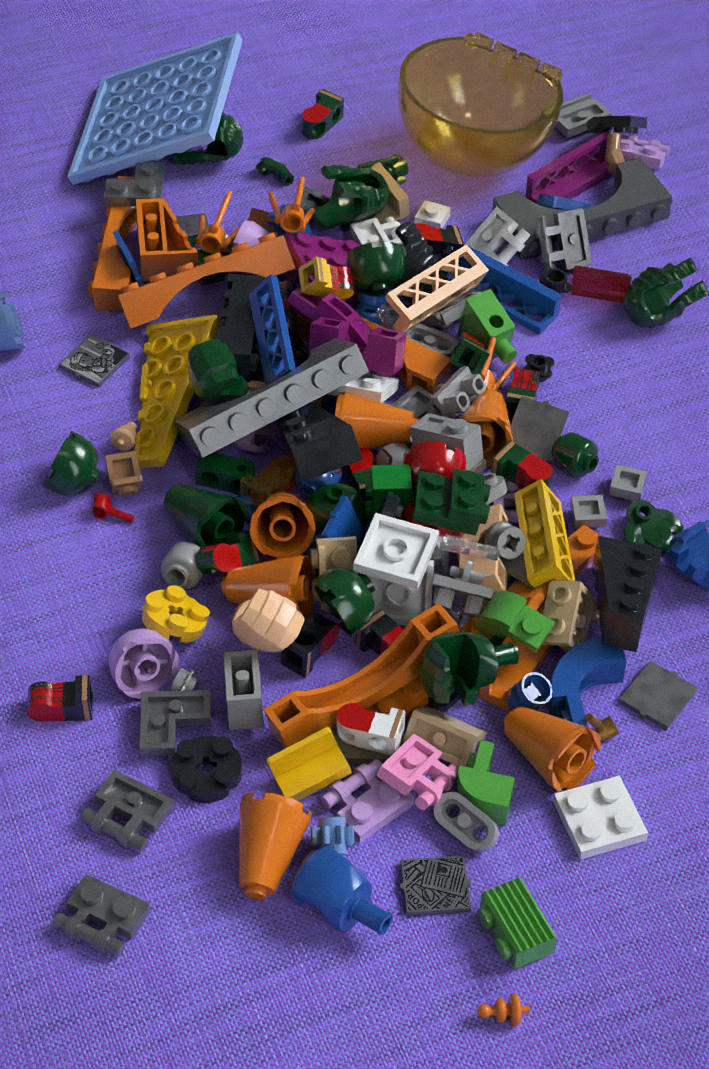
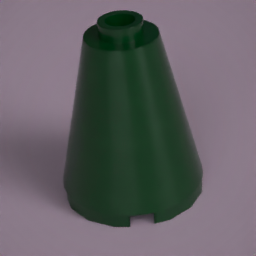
(205, 514)

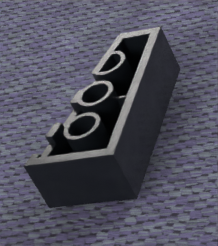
(237, 323)
(317, 441)
(624, 589)

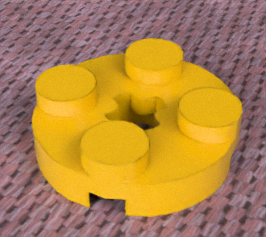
(174, 614)

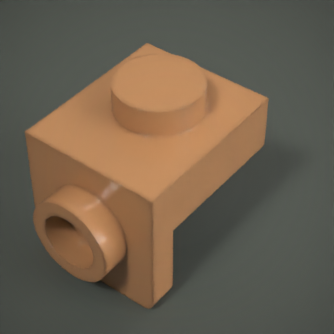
(124, 473)

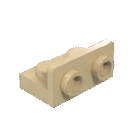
(332, 554)
(571, 609)

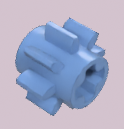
(333, 832)

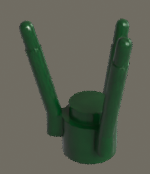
(395, 165)

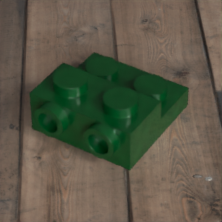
(451, 502)

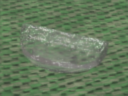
(467, 547)

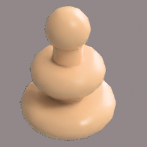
(124, 437)

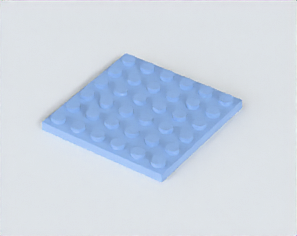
(156, 109)

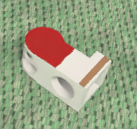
(370, 729)

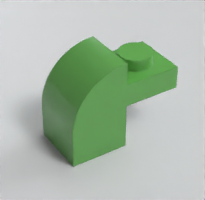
(511, 617)
(483, 788)

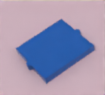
(129, 261)
(344, 523)

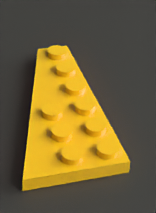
(166, 384)

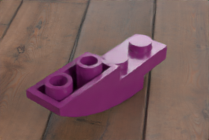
(331, 307)

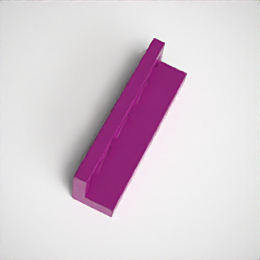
(573, 177)

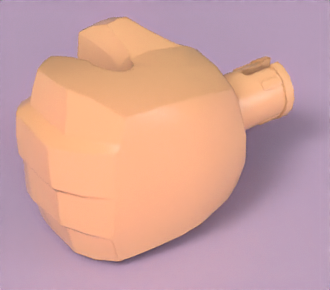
(267, 622)

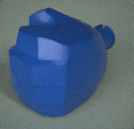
(690, 554)
(339, 891)

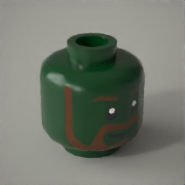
(575, 454)

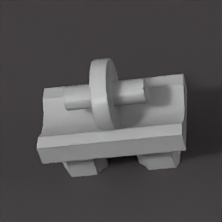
(458, 392)
(476, 595)

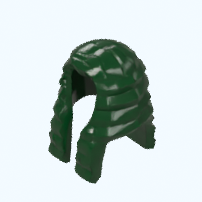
(225, 145)
(354, 196)
(650, 293)

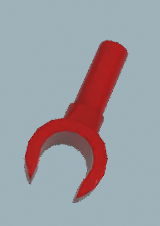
(102, 509)

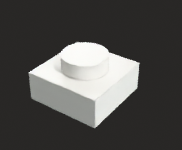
(432, 214)

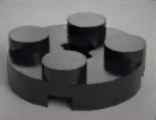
(202, 751)

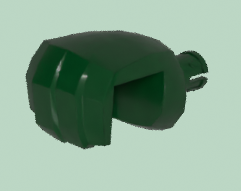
(214, 373)
(463, 663)

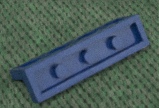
(516, 287)
(271, 330)

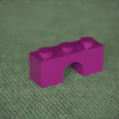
(383, 350)

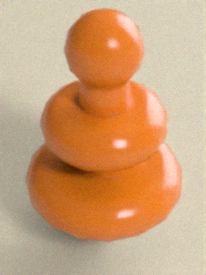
(501, 1010)

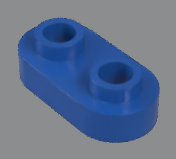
(560, 203)

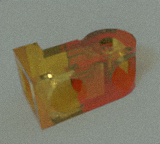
(275, 478)

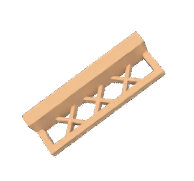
(441, 297)

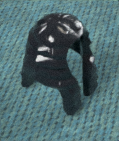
(418, 256)

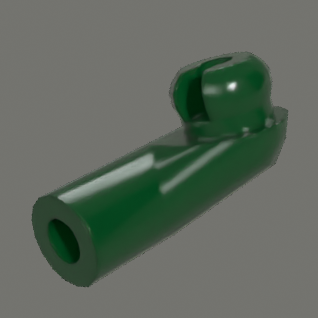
(279, 169)

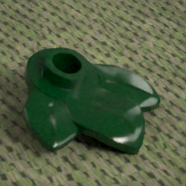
(655, 529)

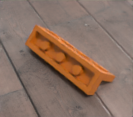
(528, 662)

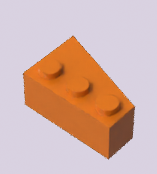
(161, 240)

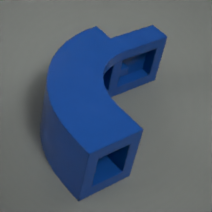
(580, 669)

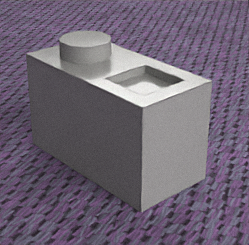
(452, 432)
(243, 690)

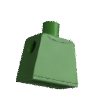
(486, 319)

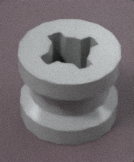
(498, 534)

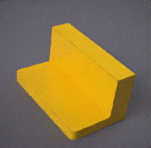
(309, 765)

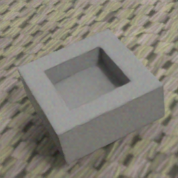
(628, 483)
(588, 511)

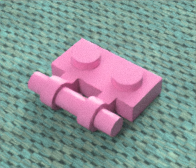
(408, 768)

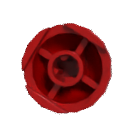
(433, 458)

